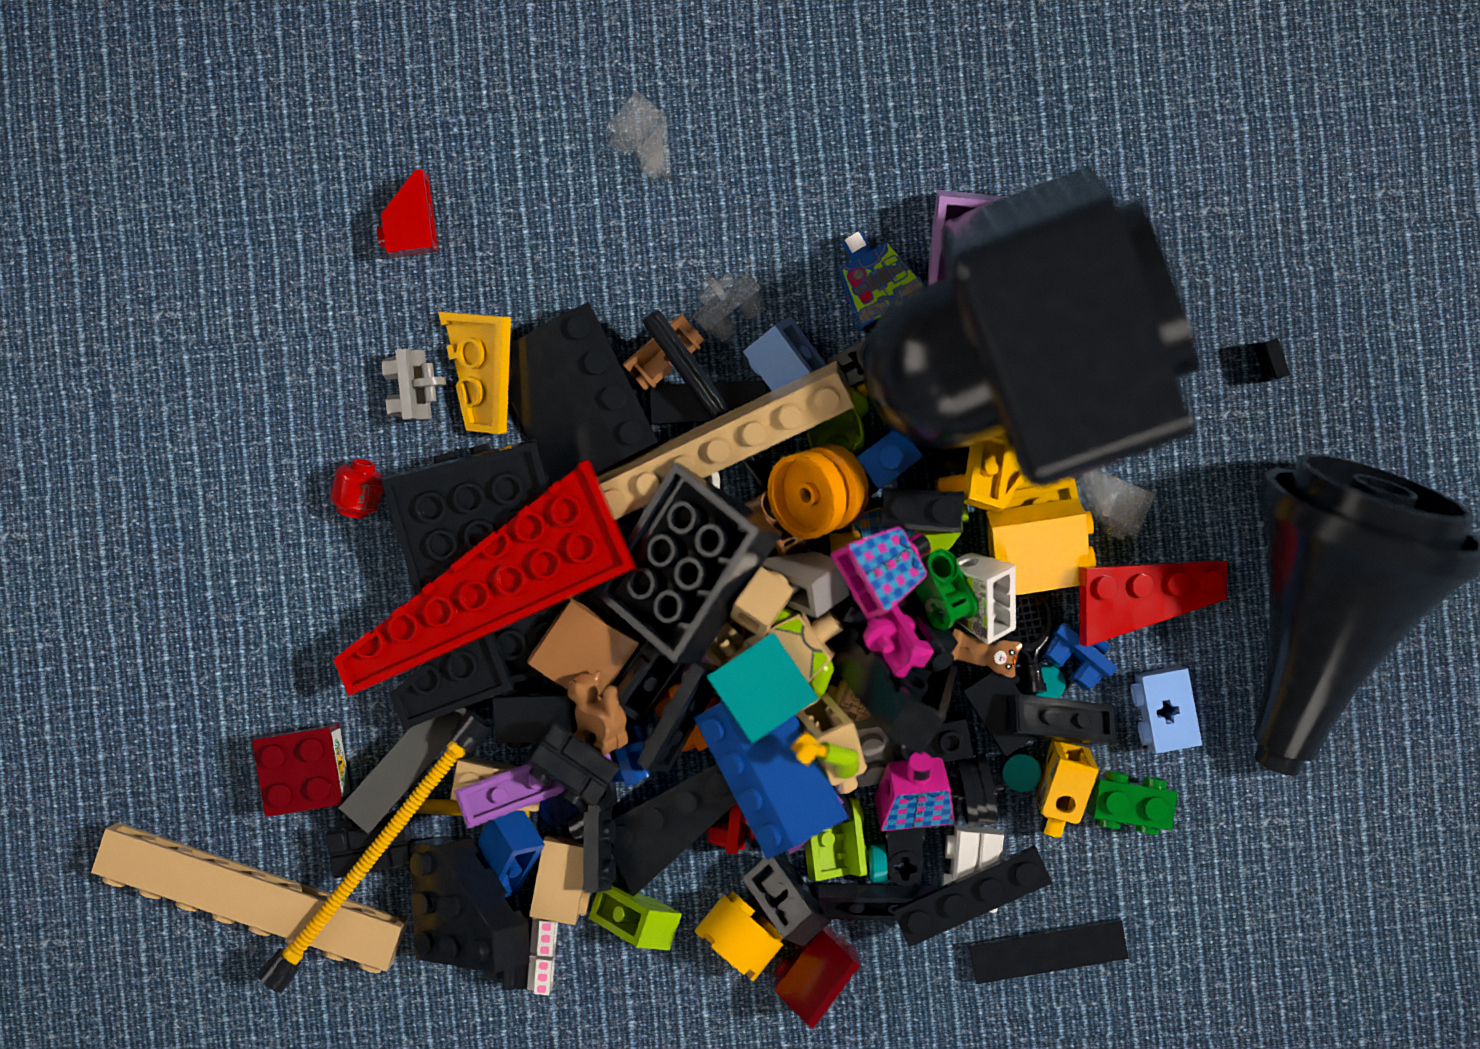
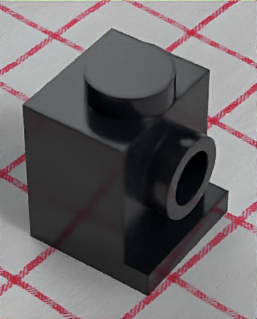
(941, 642)

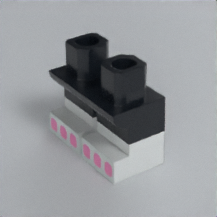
(538, 973)

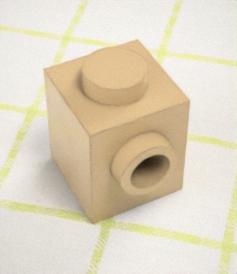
(762, 601)

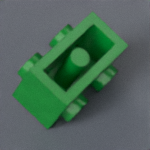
(1139, 803)

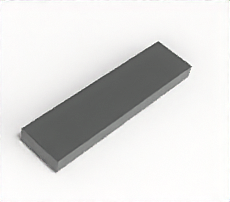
(399, 770)

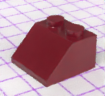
(816, 975)

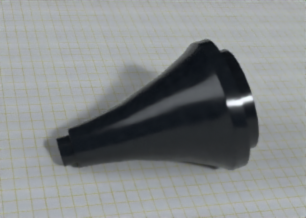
(1350, 576)

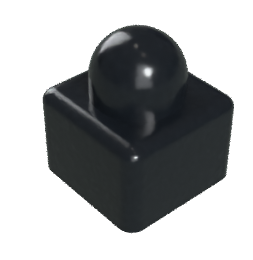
(1045, 331)

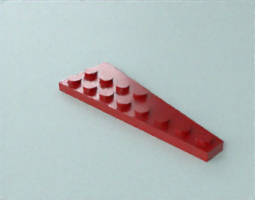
(531, 563)

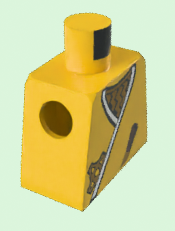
(1065, 786)

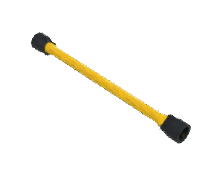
(285, 963)

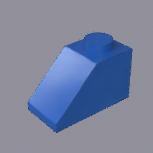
(510, 849)

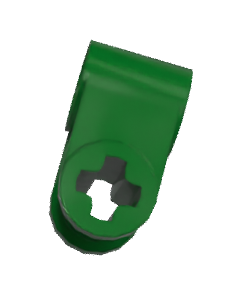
(944, 589)

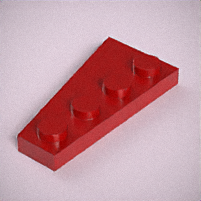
(1140, 595)

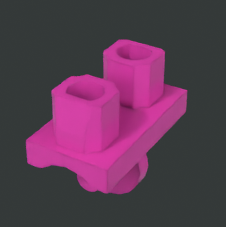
(896, 640)

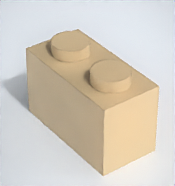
(559, 882)

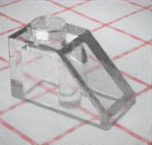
(1115, 503)

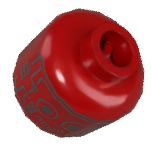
(357, 489)

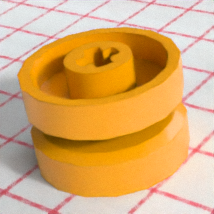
(818, 491)

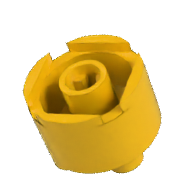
(738, 936)

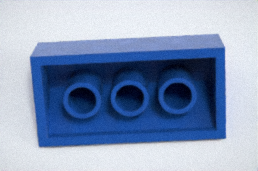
(773, 788)

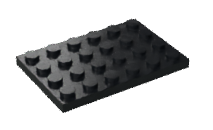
(455, 506)

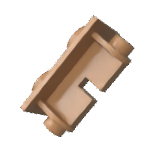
(651, 363)

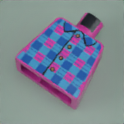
(882, 568)
(914, 794)

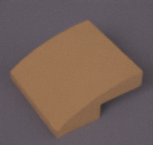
(581, 644)

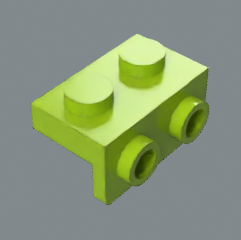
(838, 849)

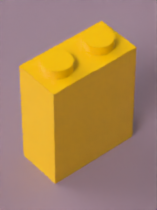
(1043, 543)

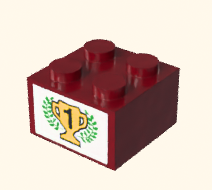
(301, 769)

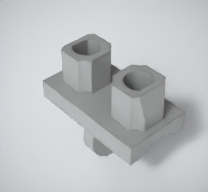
(415, 384)

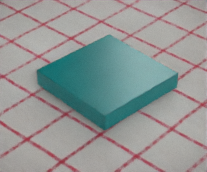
(762, 687)

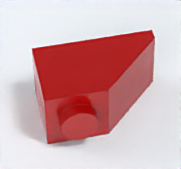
(409, 219)

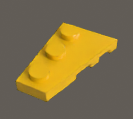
(482, 364)

